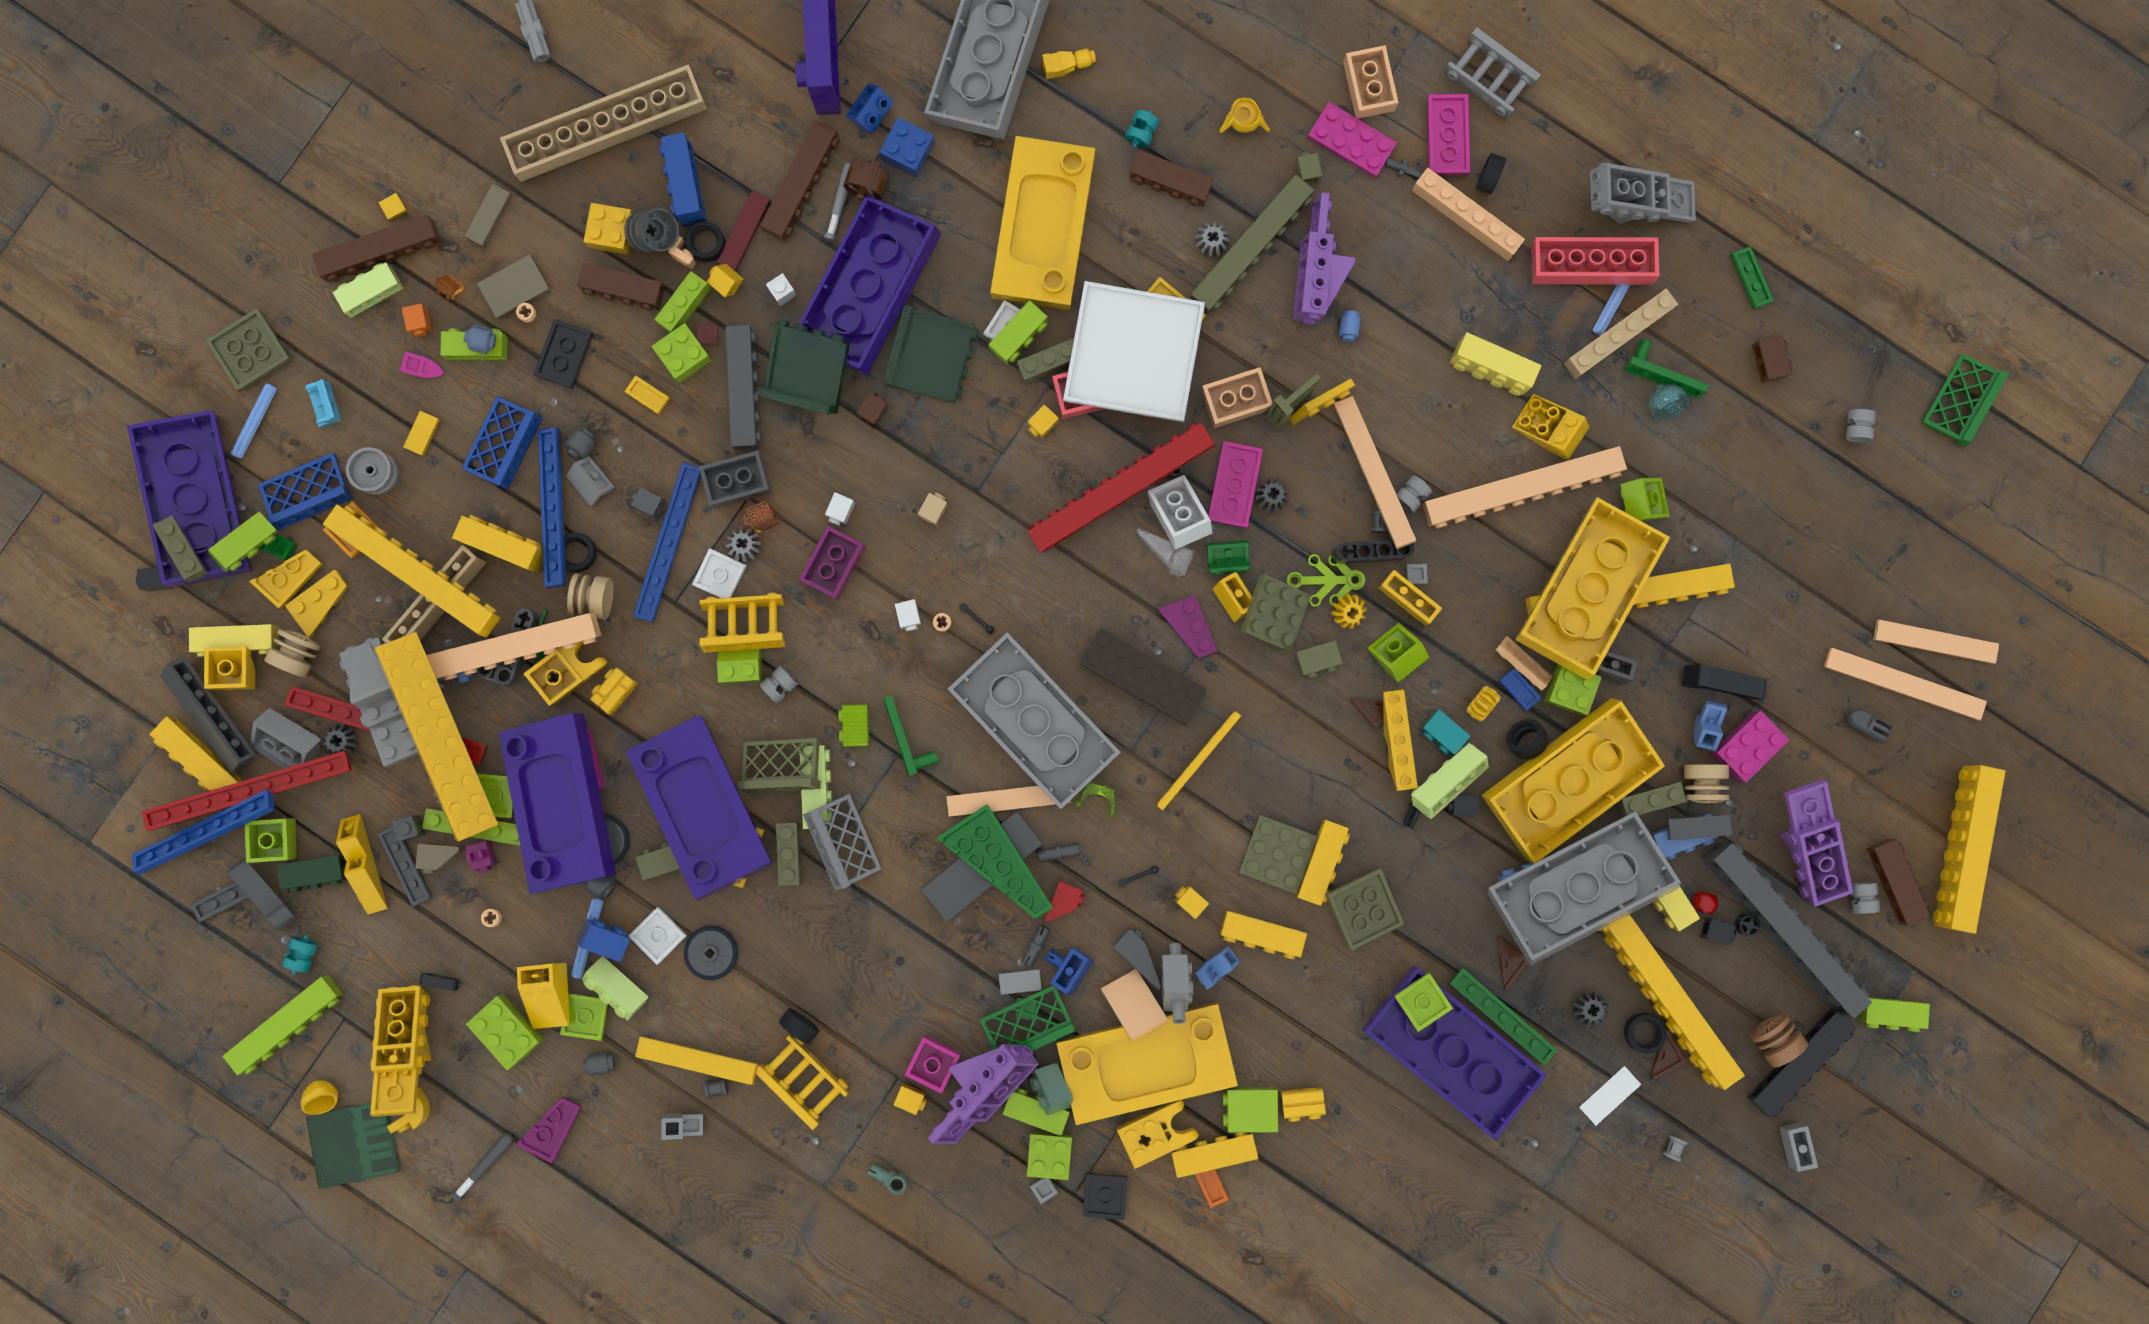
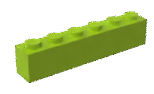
(282, 1025)

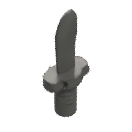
(1403, 167)

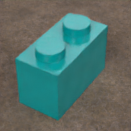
(1444, 732)

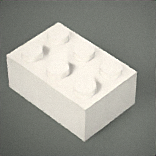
(1180, 512)

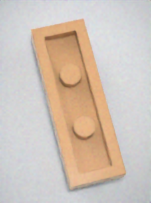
(1524, 663)

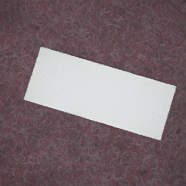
(1610, 1095)

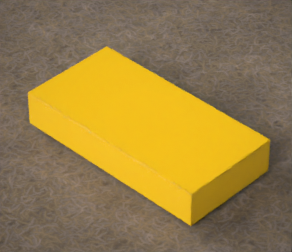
(647, 395)
(421, 433)

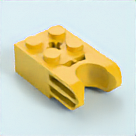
(570, 670)
(1158, 1127)

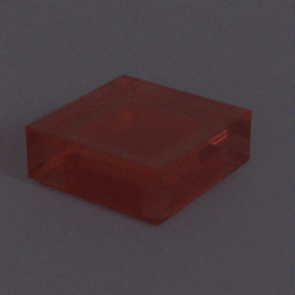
(707, 334)

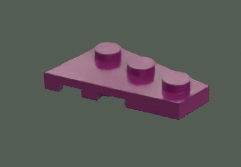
(1189, 623)
(551, 1130)

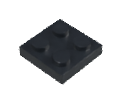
(1105, 1196)

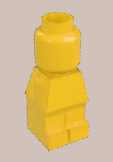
(1064, 62)

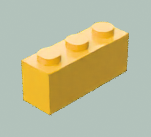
(1409, 598)

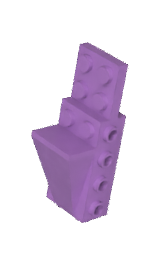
(1319, 271)
(1816, 844)
(985, 1087)

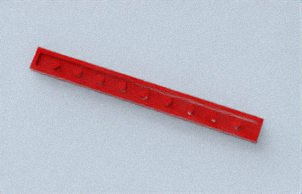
(350, 715)
(235, 793)

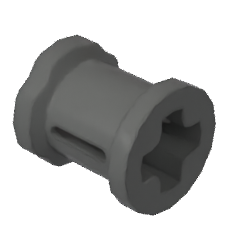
(1376, 524)
(716, 1088)

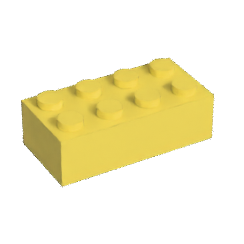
(1495, 364)

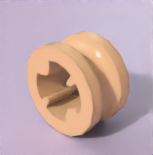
(520, 309)
(948, 621)
(486, 913)

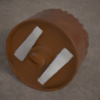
(866, 179)

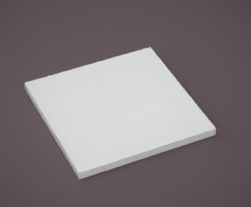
(1134, 351)

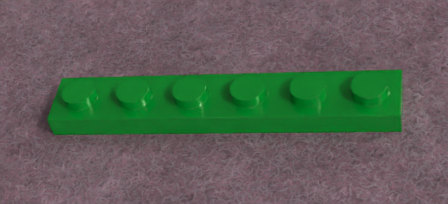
(1502, 1016)

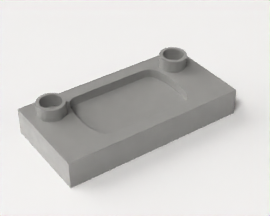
(985, 65)
(1034, 720)
(1583, 888)

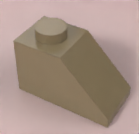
(436, 856)

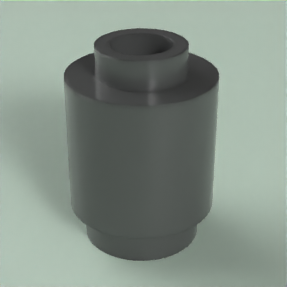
(599, 1063)

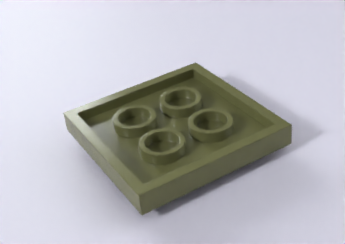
(248, 350)
(1275, 612)
(1277, 854)
(1364, 909)

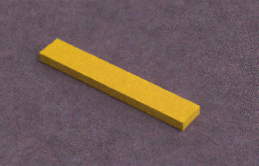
(1198, 760)
(696, 1060)

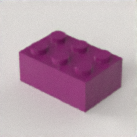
(832, 563)

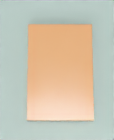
(1134, 1005)

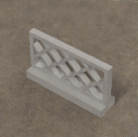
(826, 846)

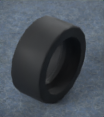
(1491, 173)
(694, 230)
(592, 551)
(1521, 729)
(799, 1026)
(1661, 1033)

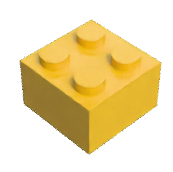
(606, 229)

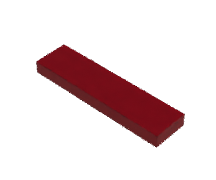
(743, 230)

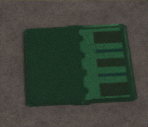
(351, 1146)

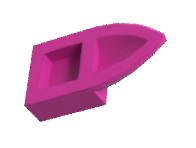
(420, 366)

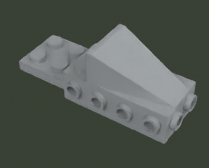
(1641, 194)
(376, 702)

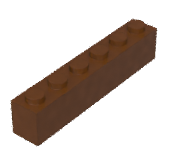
(800, 180)
(376, 248)

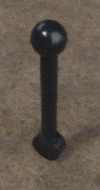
(964, 608)
(1122, 882)

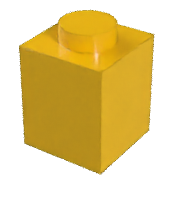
(724, 280)
(1042, 422)
(910, 1099)

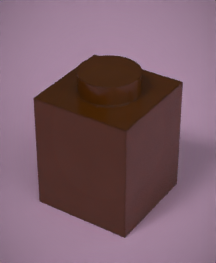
(872, 409)

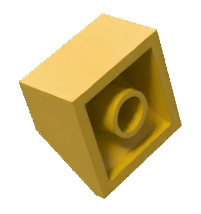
(229, 669)

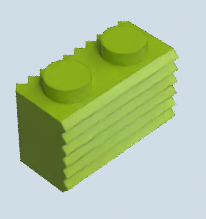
(855, 725)

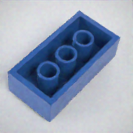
(683, 179)

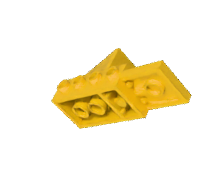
(399, 1049)

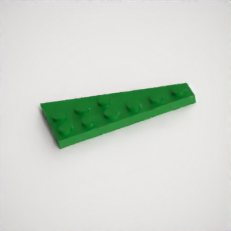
(989, 851)

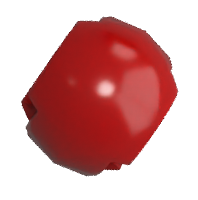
(1705, 902)

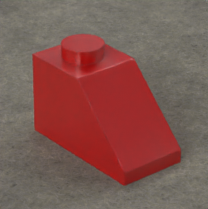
(1065, 900)

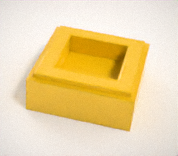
(393, 207)

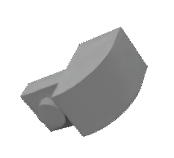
(679, 1125)

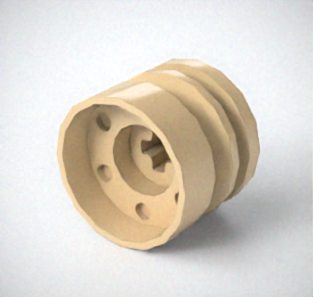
(590, 596)
(292, 652)
(1706, 782)

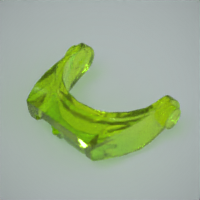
(1107, 792)

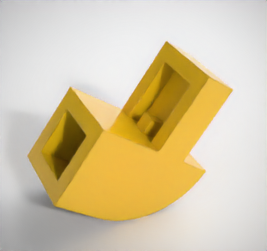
(413, 1120)

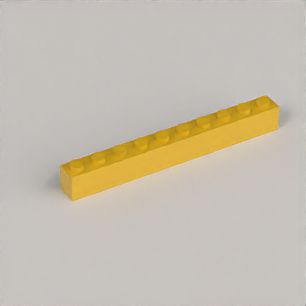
(412, 571)
(1678, 586)

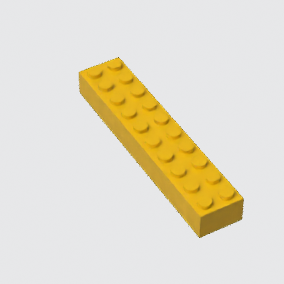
(435, 736)
(1672, 1003)

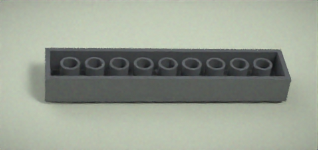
(1786, 929)

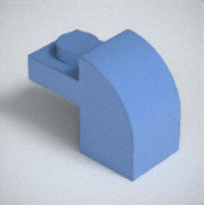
(1707, 726)
(1216, 967)

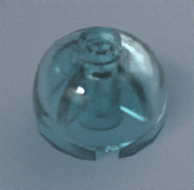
(1668, 402)

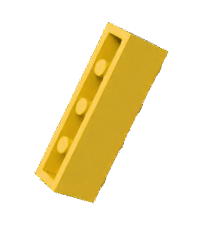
(1322, 862)
(1262, 933)
(1214, 1155)

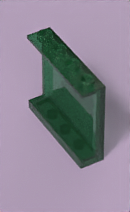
(930, 355)
(805, 367)

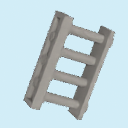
(1495, 53)

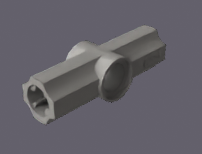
(533, 30)

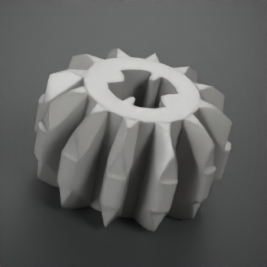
(1215, 245)
(746, 537)

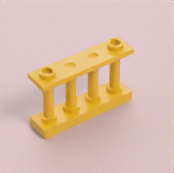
(737, 642)
(797, 1101)

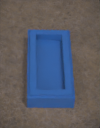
(1520, 689)

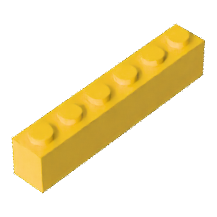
(192, 754)

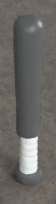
(488, 1160)

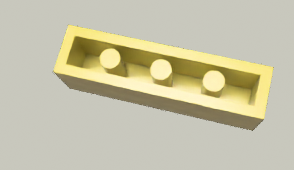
(255, 637)
(1676, 910)

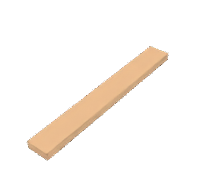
(1374, 472)
(1905, 684)

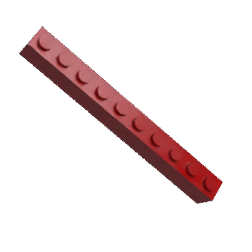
(1121, 488)

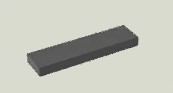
(404, 867)

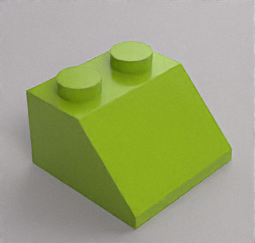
(1645, 499)
(1398, 652)
(739, 666)

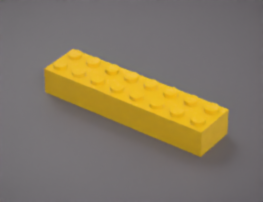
(1969, 848)

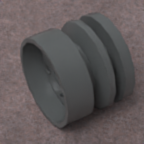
(660, 227)

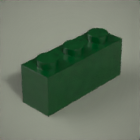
(312, 873)

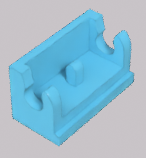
(323, 403)

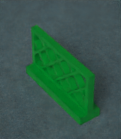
(1978, 411)
(1040, 1038)

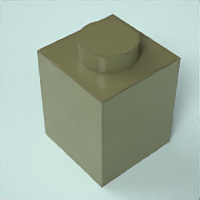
(1309, 167)

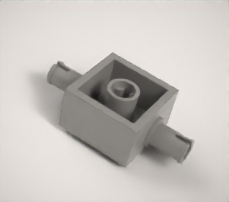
(1176, 983)

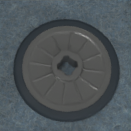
(618, 838)
(700, 962)

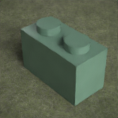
(1051, 1089)

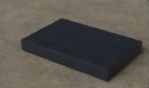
(563, 354)

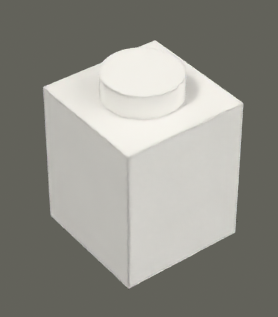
(781, 289)
(839, 509)
(908, 615)

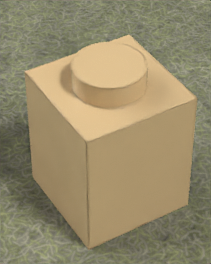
(933, 508)

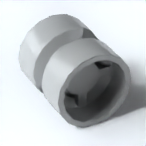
(1860, 425)
(1415, 491)
(778, 684)
(1865, 898)

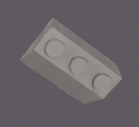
(283, 740)

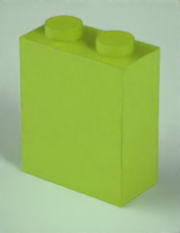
(1251, 1109)

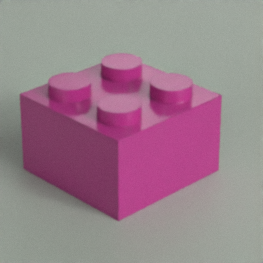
(932, 1063)

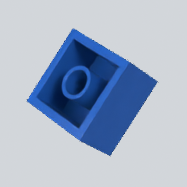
(907, 147)
(603, 940)

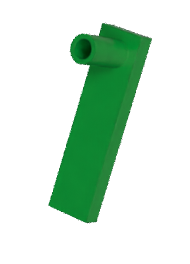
(1639, 366)
(911, 764)

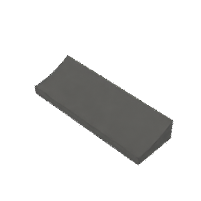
(963, 884)

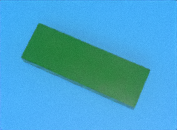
(1751, 277)

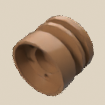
(1779, 1040)

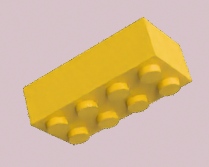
(496, 542)

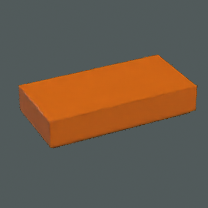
(1212, 1187)

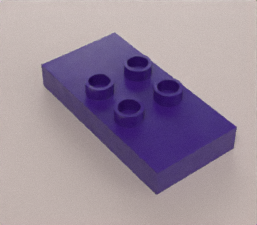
(1458, 1059)

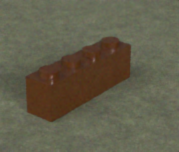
(1170, 178)
(620, 286)
(1898, 881)

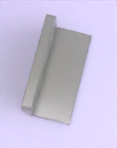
(589, 480)

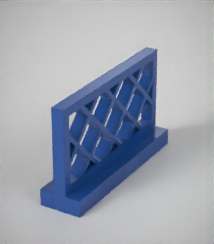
(514, 452)
(312, 506)

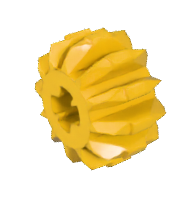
(1353, 606)
(1483, 703)

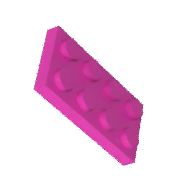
(1448, 134)
(1352, 139)
(1235, 484)

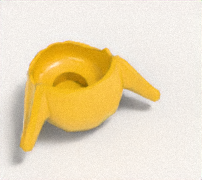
(1244, 117)

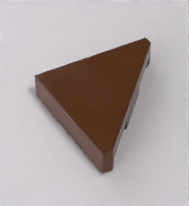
(1371, 710)
(1511, 962)
(1667, 1058)

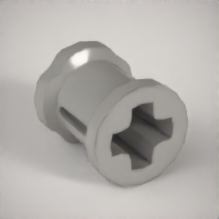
(1675, 1148)

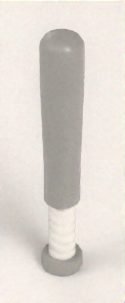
(838, 206)

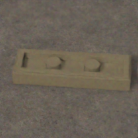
(488, 215)

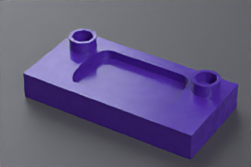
(821, 66)
(871, 279)
(187, 477)
(557, 803)
(699, 808)

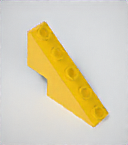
(1398, 740)
(360, 864)

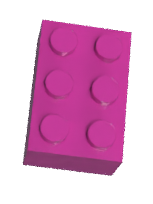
(1749, 746)

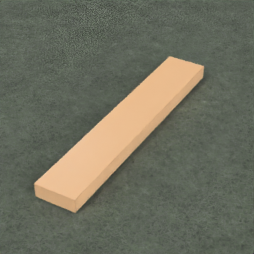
(1936, 641)
(998, 800)

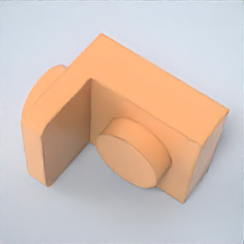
(682, 256)

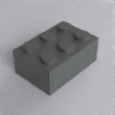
(735, 479)

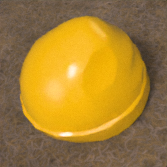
(319, 1097)

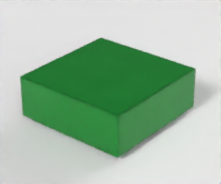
(1030, 1007)

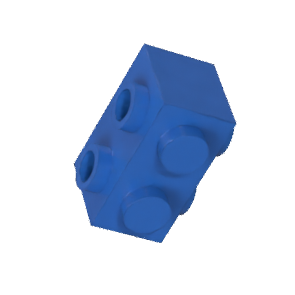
(870, 108)

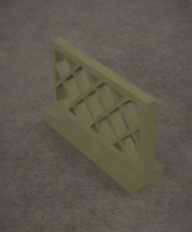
(1282, 409)
(783, 782)

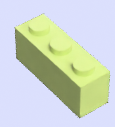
(367, 289)
(614, 988)

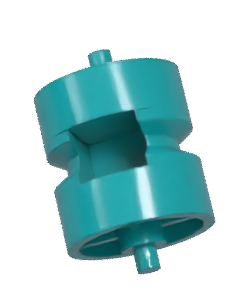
(1143, 125)
(300, 954)

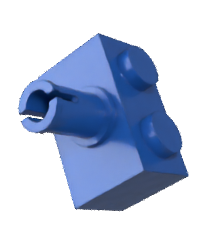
(1070, 969)

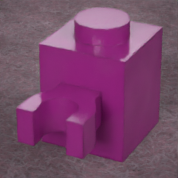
(481, 856)

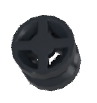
(1752, 924)

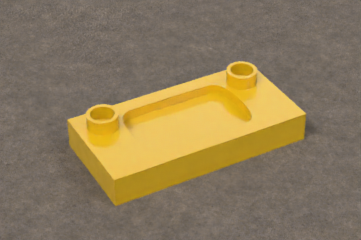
(1042, 223)
(1592, 589)
(1573, 780)
(1165, 1065)

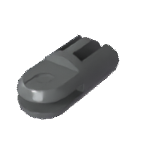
(1869, 725)

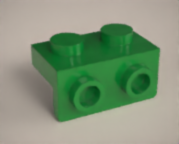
(1228, 557)

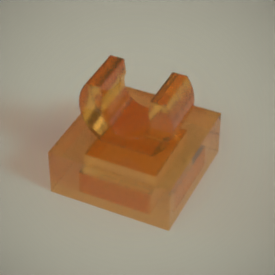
(449, 286)

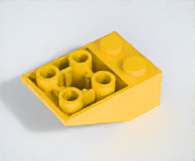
(1551, 426)
(545, 994)

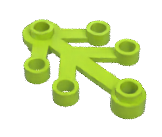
(1329, 580)

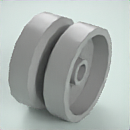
(372, 471)

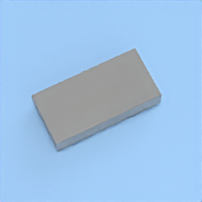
(1020, 981)

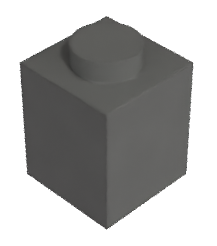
(647, 502)
(408, 828)

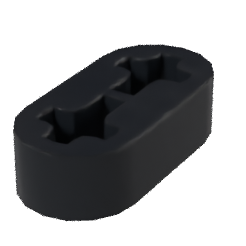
(439, 981)

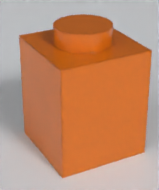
(417, 320)

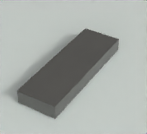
(1699, 827)
(218, 902)

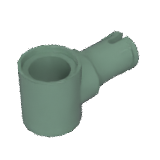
(887, 1177)

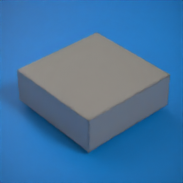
(1417, 574)
(1043, 1189)

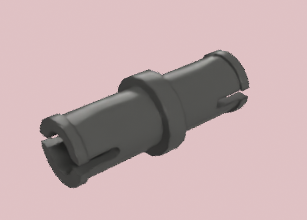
(1059, 852)
(1036, 945)

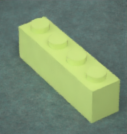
(1449, 780)
(816, 798)

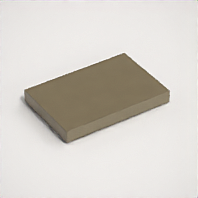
(512, 286)

